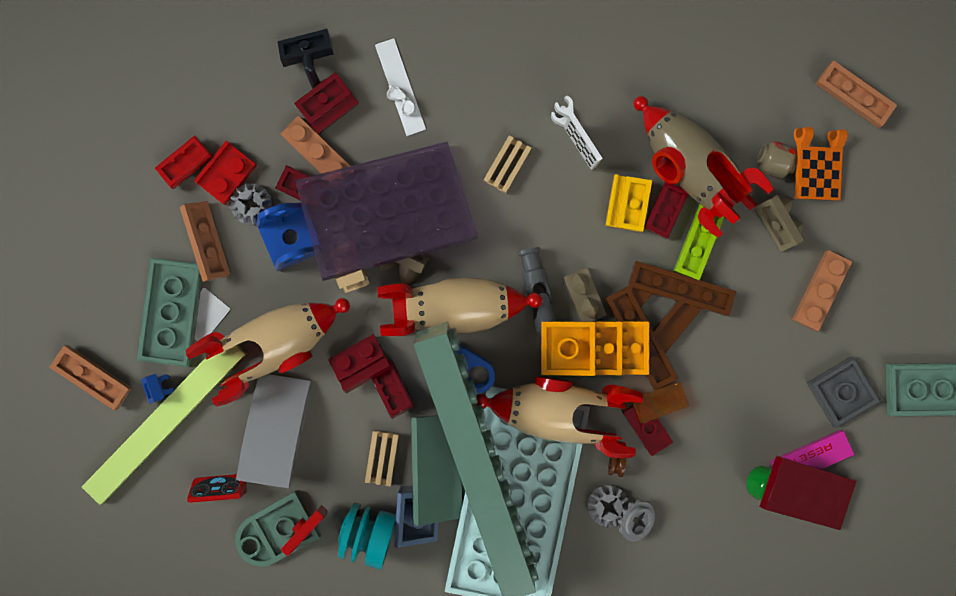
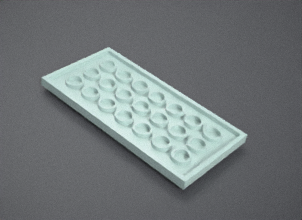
(542, 488)

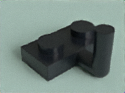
(304, 50)

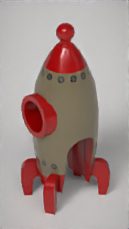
(698, 165)

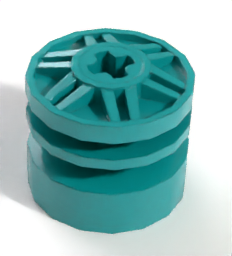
(366, 536)

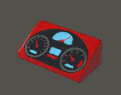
(216, 488)

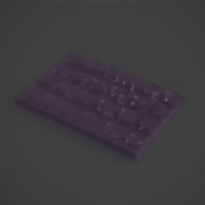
(385, 210)

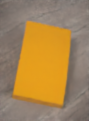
(594, 348)

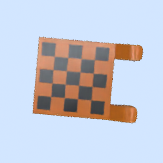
(819, 167)

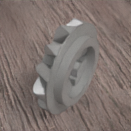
(244, 192)
(608, 494)
(646, 516)

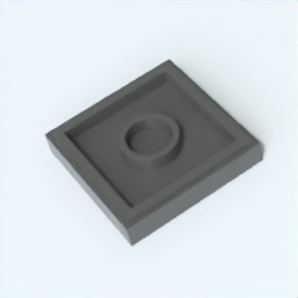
(843, 392)

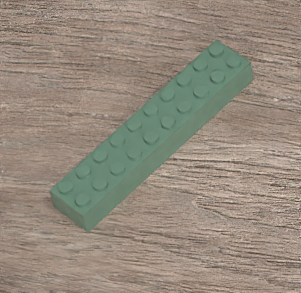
(474, 457)

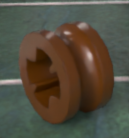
(617, 466)

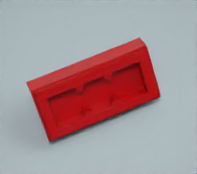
(183, 162)
(303, 529)

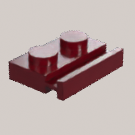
(326, 103)
(359, 363)

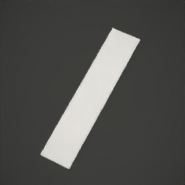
(397, 76)

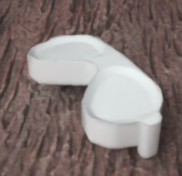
(395, 93)

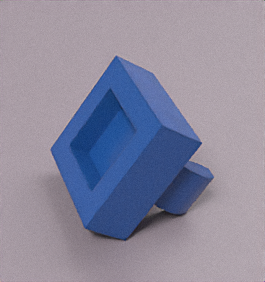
(153, 388)

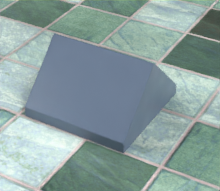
(405, 532)

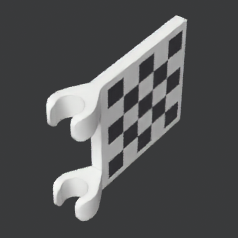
(576, 133)

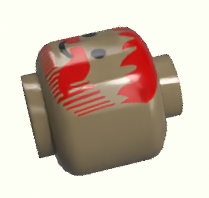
(777, 159)

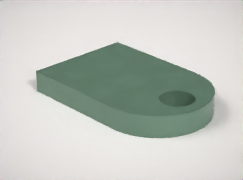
(272, 529)

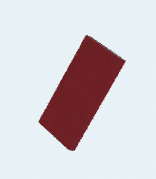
(807, 493)

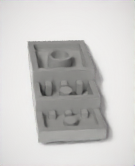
(273, 430)

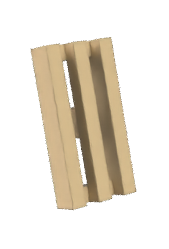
(518, 145)
(378, 480)

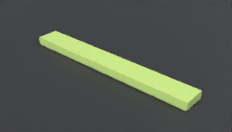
(161, 423)

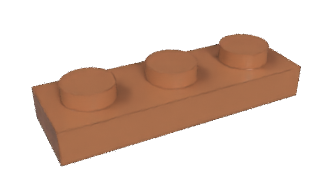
(856, 94)
(313, 147)
(205, 241)
(822, 290)
(90, 377)

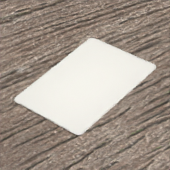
(210, 313)

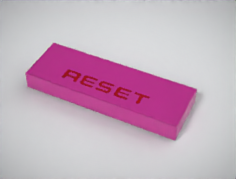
(822, 452)

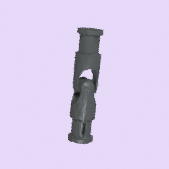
(533, 275)

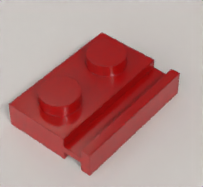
(225, 172)

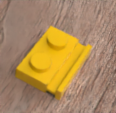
(628, 203)

